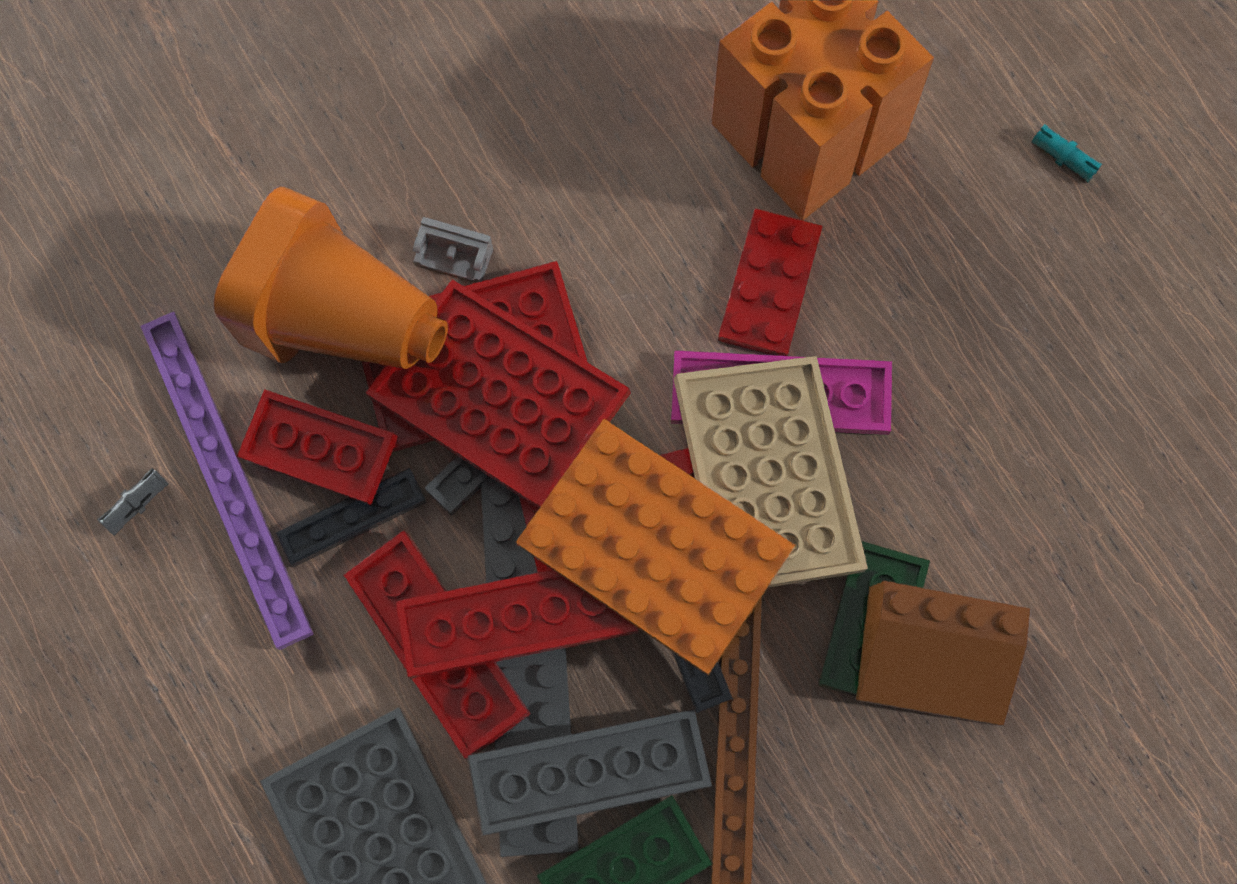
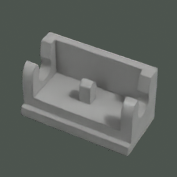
(452, 250)

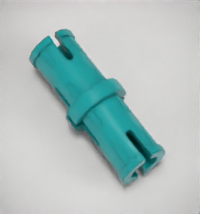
(1066, 153)

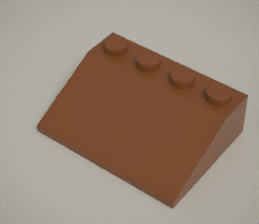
(941, 652)

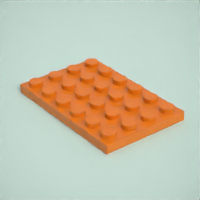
(655, 546)

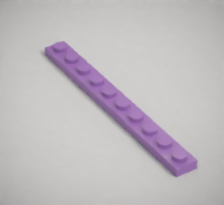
(227, 482)

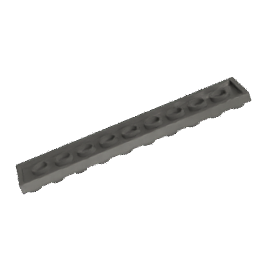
(536, 678)

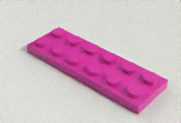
(855, 389)

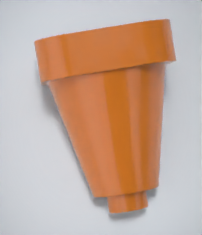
(317, 291)

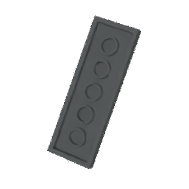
(588, 772)

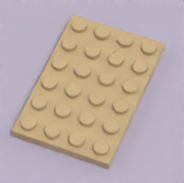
(773, 451)

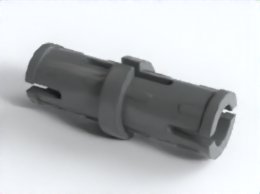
(133, 501)

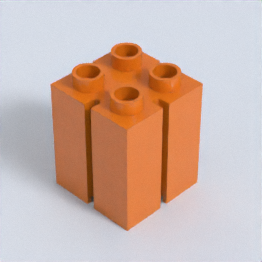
(817, 93)

